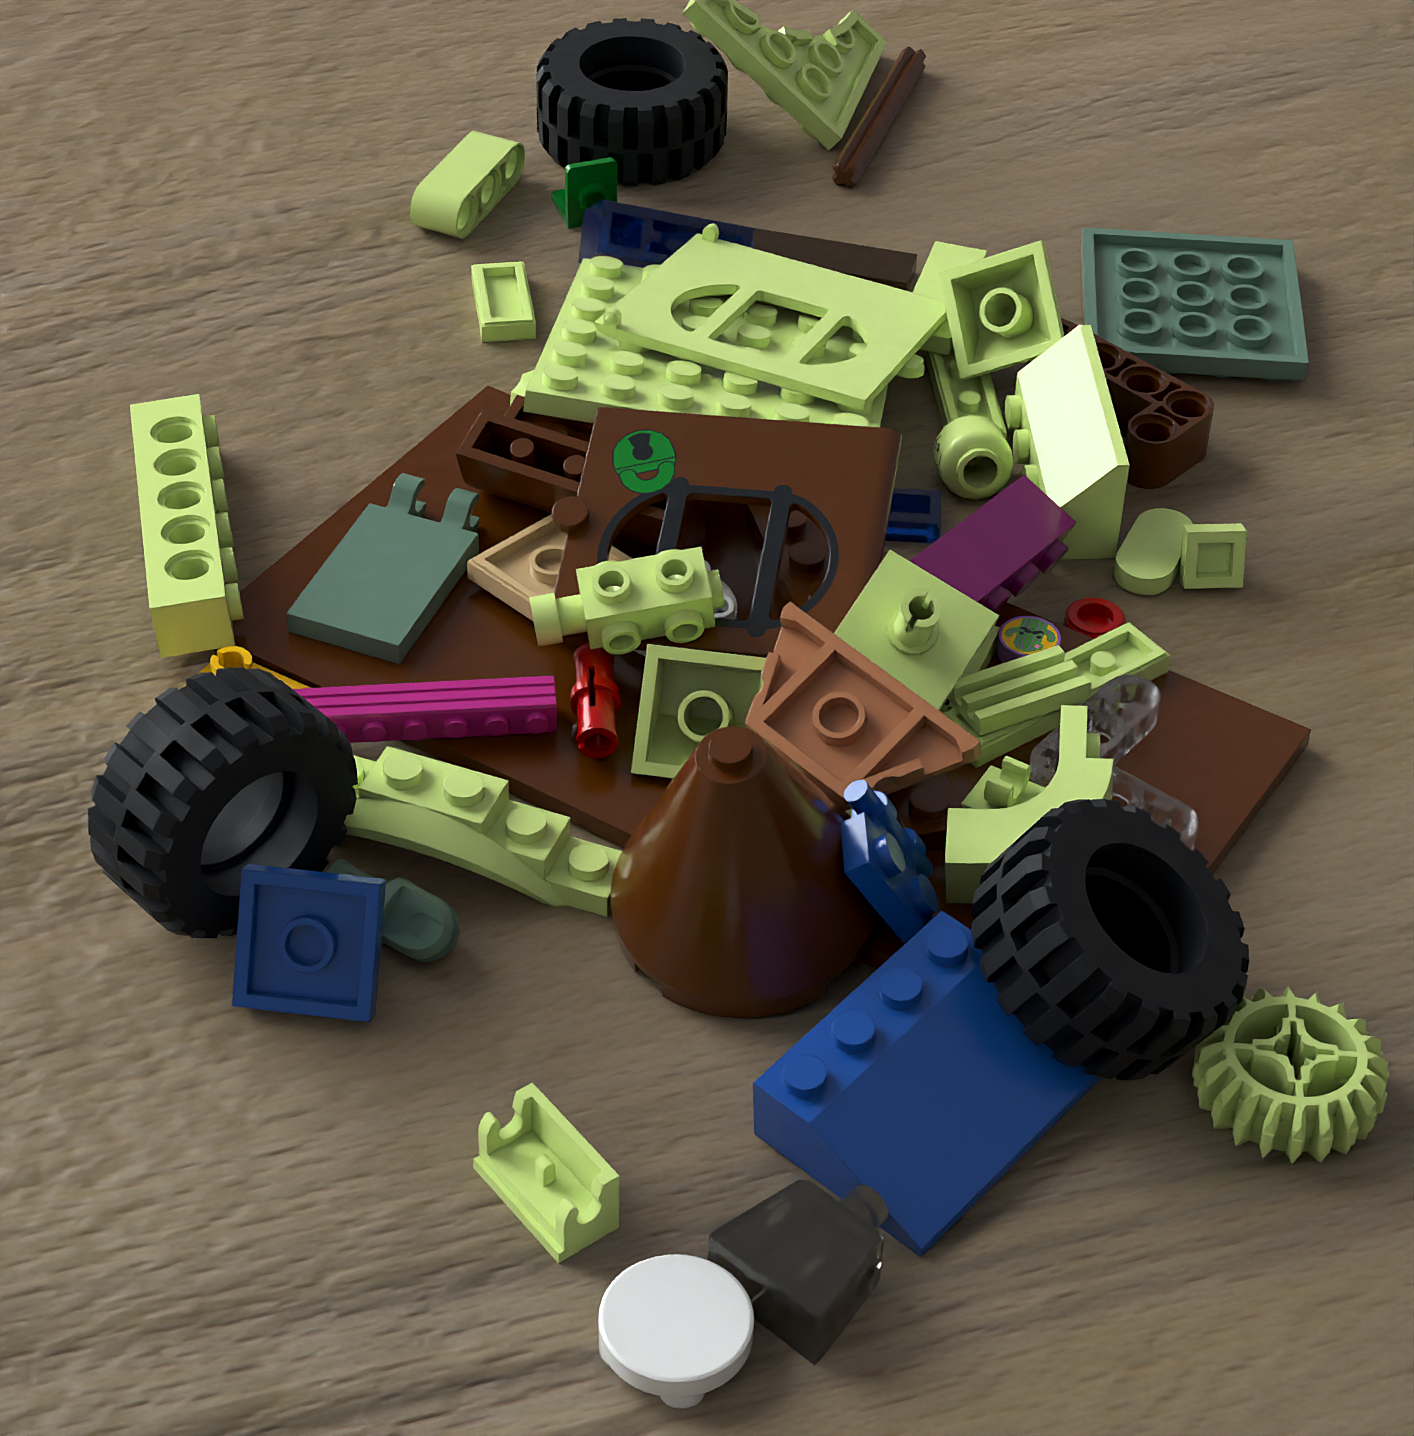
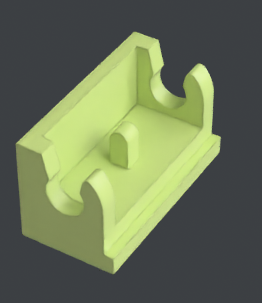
(548, 1175)

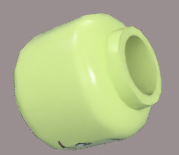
(973, 457)

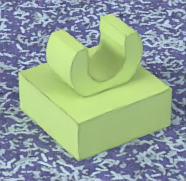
(1212, 556)
(1003, 787)

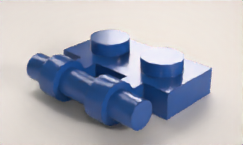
(887, 862)

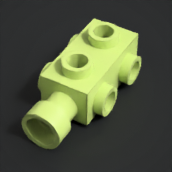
(634, 602)

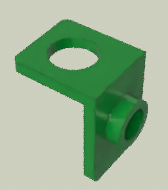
(585, 186)

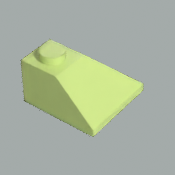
(1001, 309)

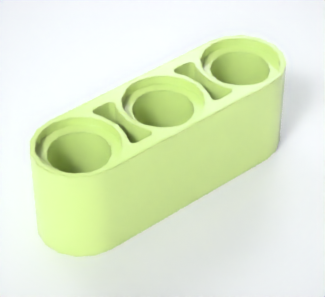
(467, 184)

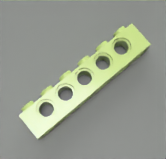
(185, 526)

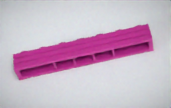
(439, 708)

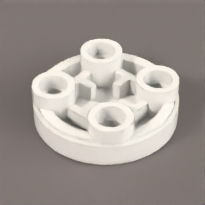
(676, 1327)

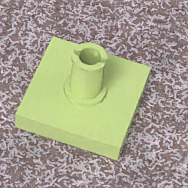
(916, 628)

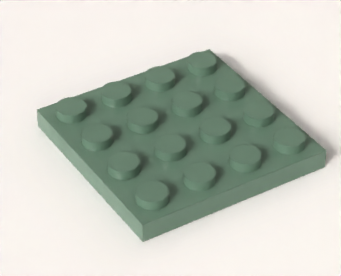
(1196, 302)

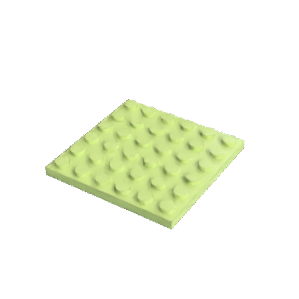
(591, 370)

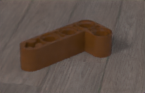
(1156, 413)

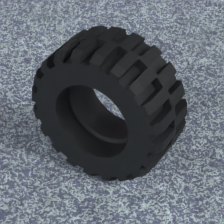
(633, 96)
(214, 783)
(1109, 939)

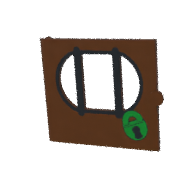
(824, 470)

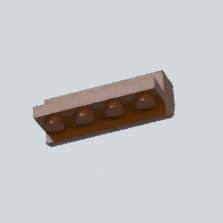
(542, 460)

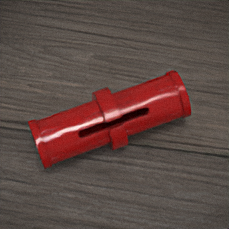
(595, 716)

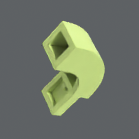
(982, 835)

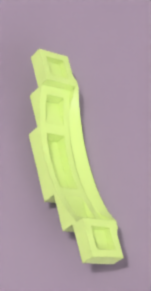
(474, 825)

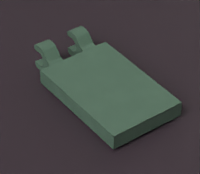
(389, 574)

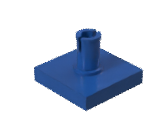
(308, 942)

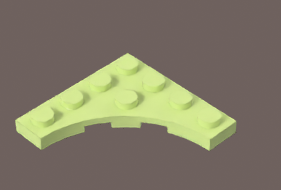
(808, 76)

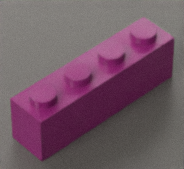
(1000, 545)

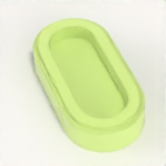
(1151, 552)

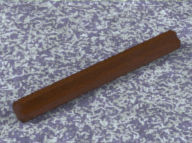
(878, 117)

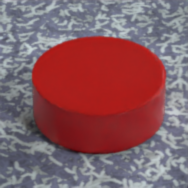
(1093, 616)

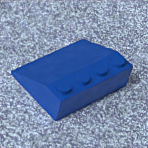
(916, 1088)

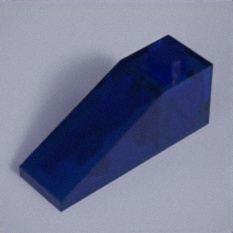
(644, 234)

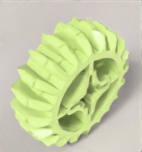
(1292, 1076)

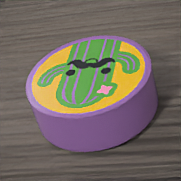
(1025, 636)

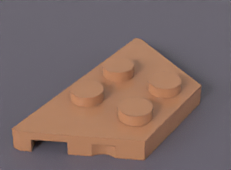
(848, 717)

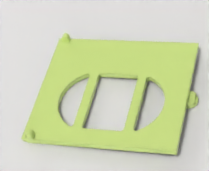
(887, 318)

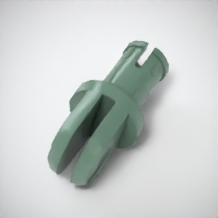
(412, 917)

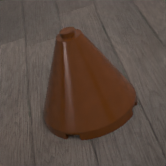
(740, 885)

